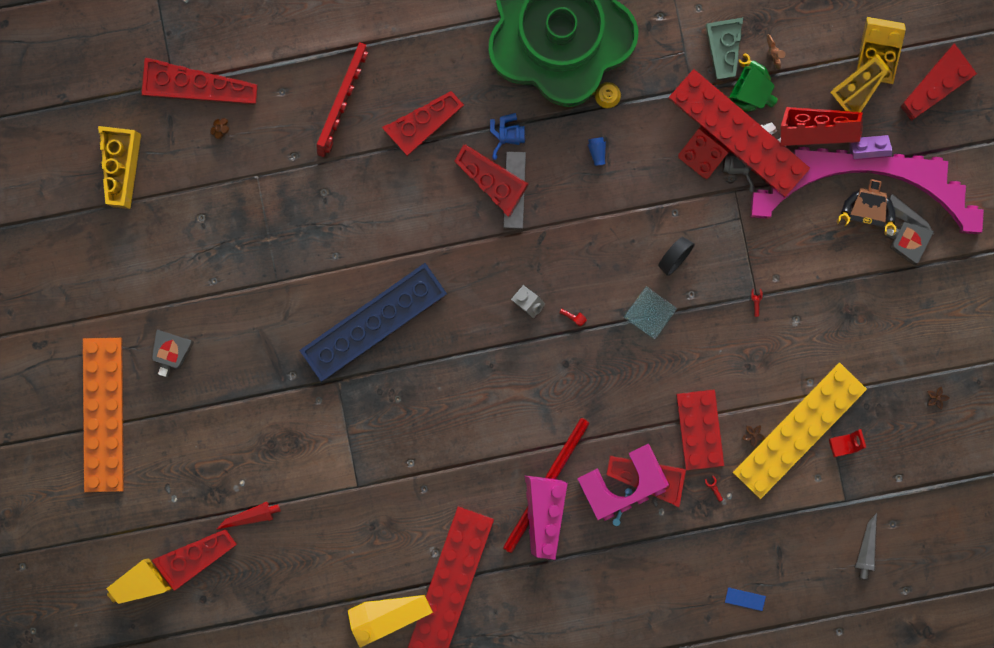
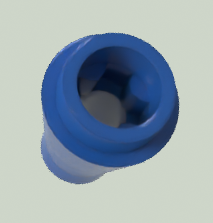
(597, 150)

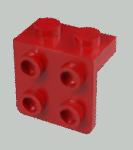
(703, 153)

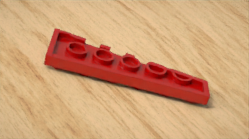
(180, 82)
(325, 140)

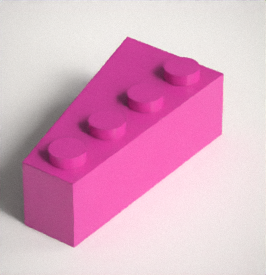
(545, 514)

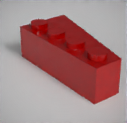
(820, 126)

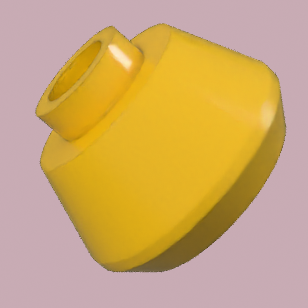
(601, 95)

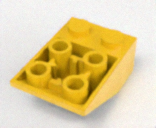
(884, 39)

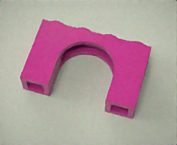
(650, 481)

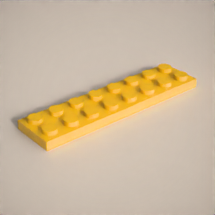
(799, 430)

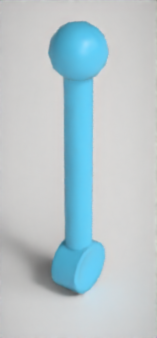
(616, 521)

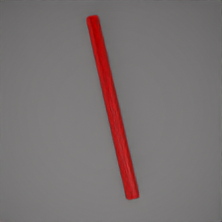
(552, 474)

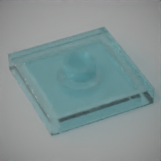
(650, 312)

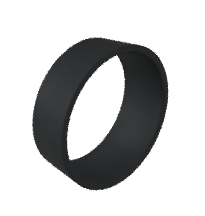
(676, 255)

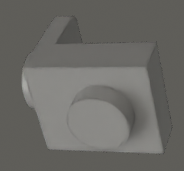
(528, 301)

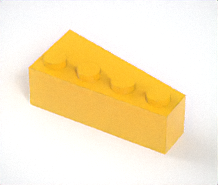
(119, 164)

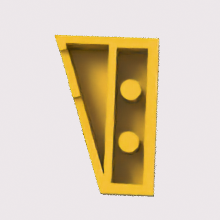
(860, 86)

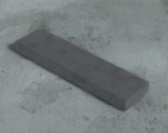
(516, 165)

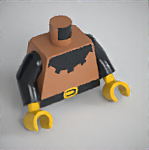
(869, 207)

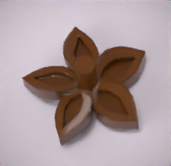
(937, 398)
(753, 435)

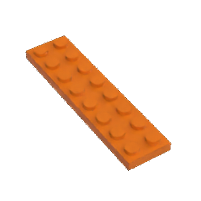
(103, 414)

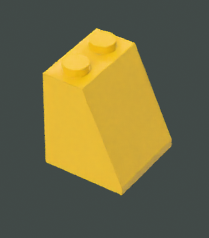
(137, 583)

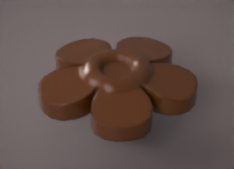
(220, 128)

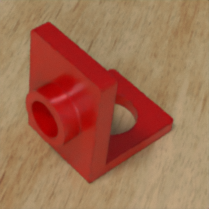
(847, 444)

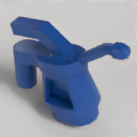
(511, 134)

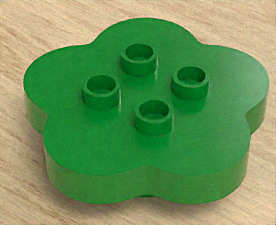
(561, 45)

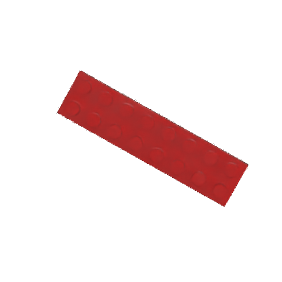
(739, 133)
(452, 579)

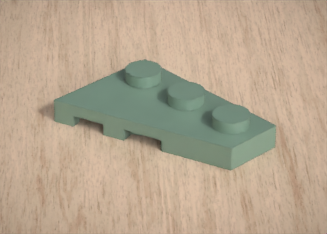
(724, 46)

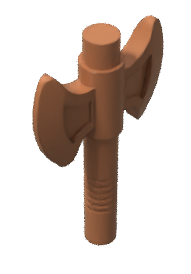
(774, 52)

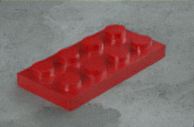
(700, 429)

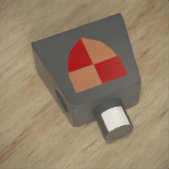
(910, 241)
(170, 351)

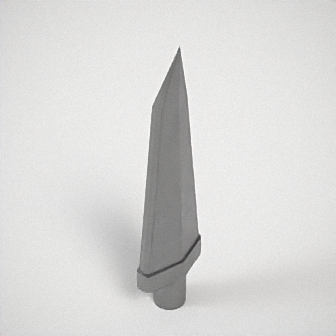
(907, 214)
(866, 557)

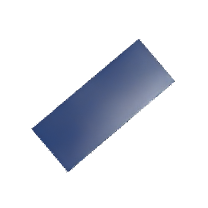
(745, 599)

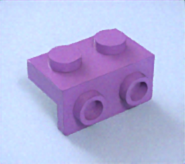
(871, 147)

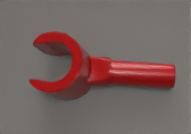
(756, 299)
(579, 319)
(714, 488)

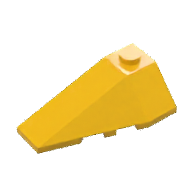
(379, 618)

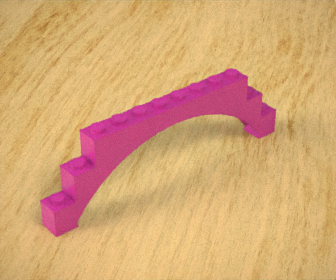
(924, 174)

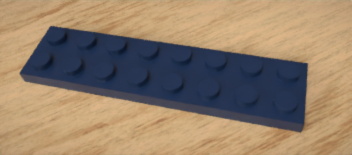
(373, 322)

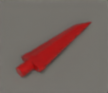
(256, 514)

